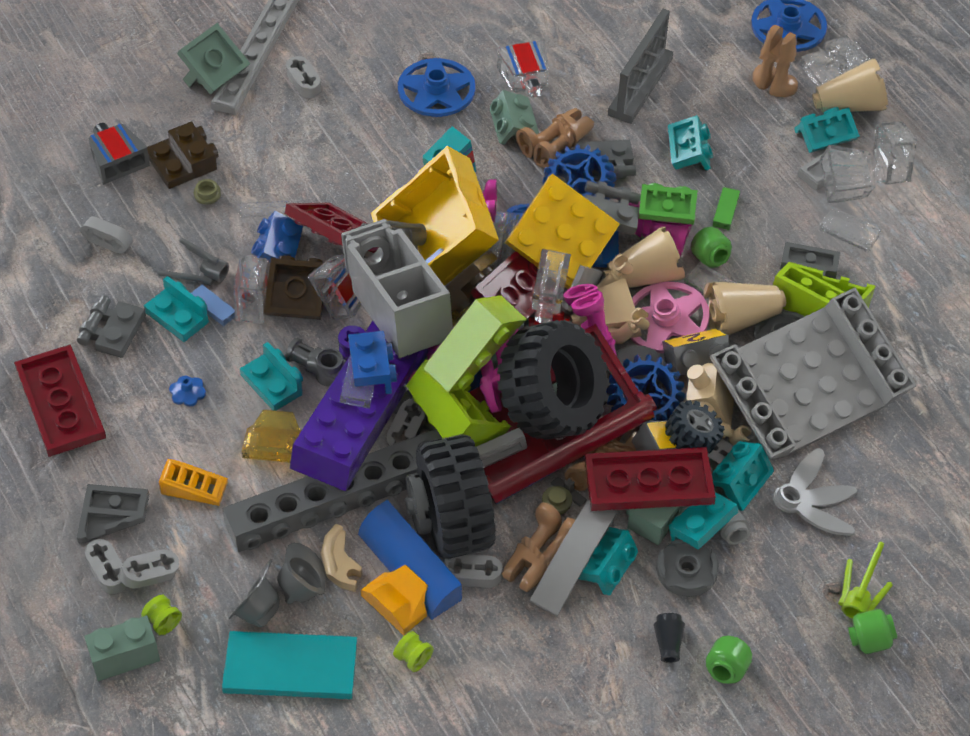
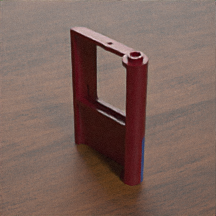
(550, 455)

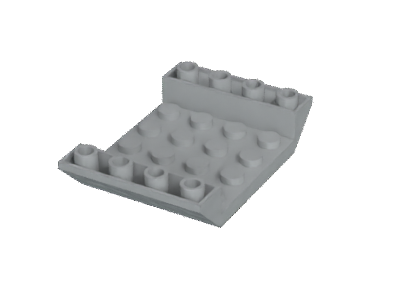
(814, 375)

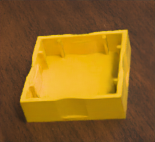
(451, 208)

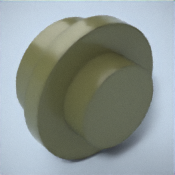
(207, 192)
(558, 497)

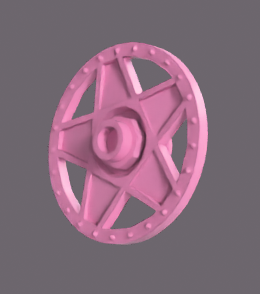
(670, 315)

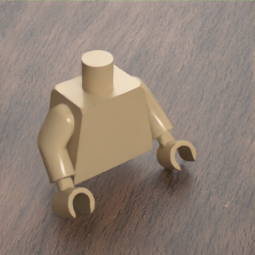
(620, 313)
(709, 388)

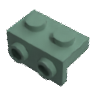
(510, 114)

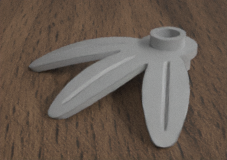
(795, 498)

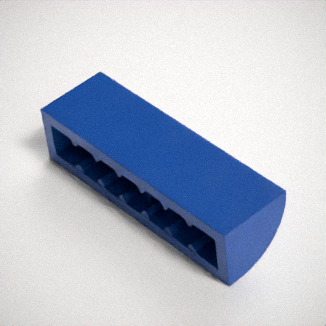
(399, 545)

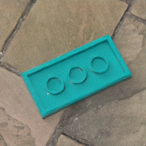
(290, 665)

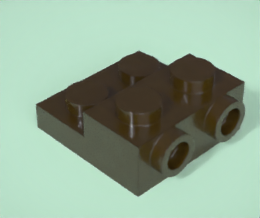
(183, 155)
(466, 281)
(290, 290)

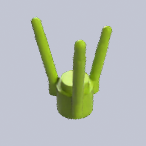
(859, 599)

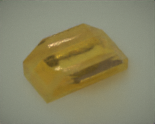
(271, 436)

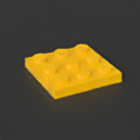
(563, 223)

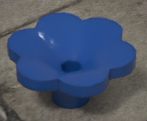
(187, 390)

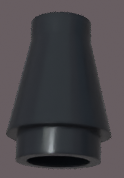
(669, 635)

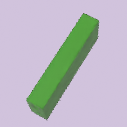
(726, 208)

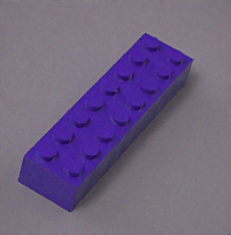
(343, 434)

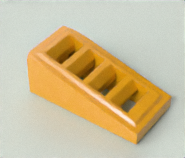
(185, 471)

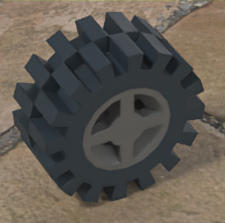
(694, 426)

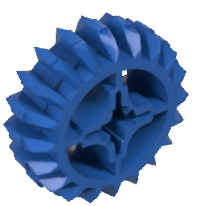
(577, 168)
(654, 371)

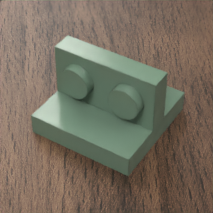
(212, 59)

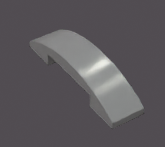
(571, 558)

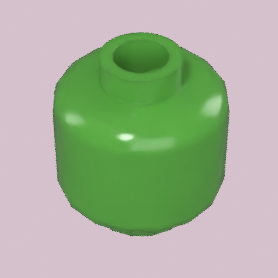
(711, 247)
(873, 631)
(728, 659)

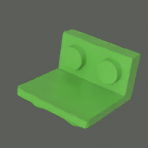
(668, 203)

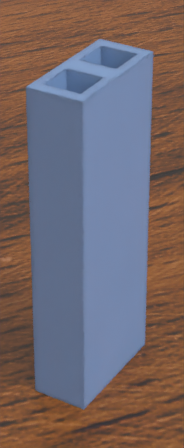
(217, 307)

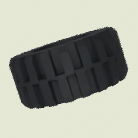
(528, 384)
(456, 496)

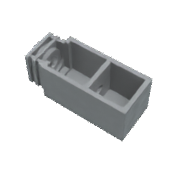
(397, 287)

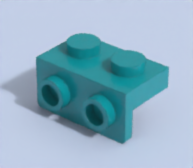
(702, 522)

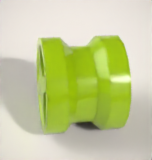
(162, 614)
(413, 651)

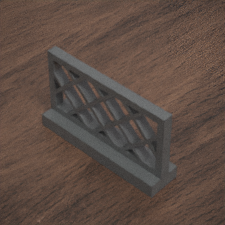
(642, 71)

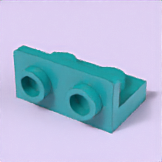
(828, 129)
(690, 143)
(178, 310)
(273, 378)
(743, 472)
(610, 560)

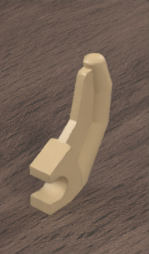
(336, 561)

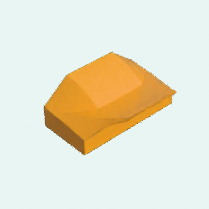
(398, 598)

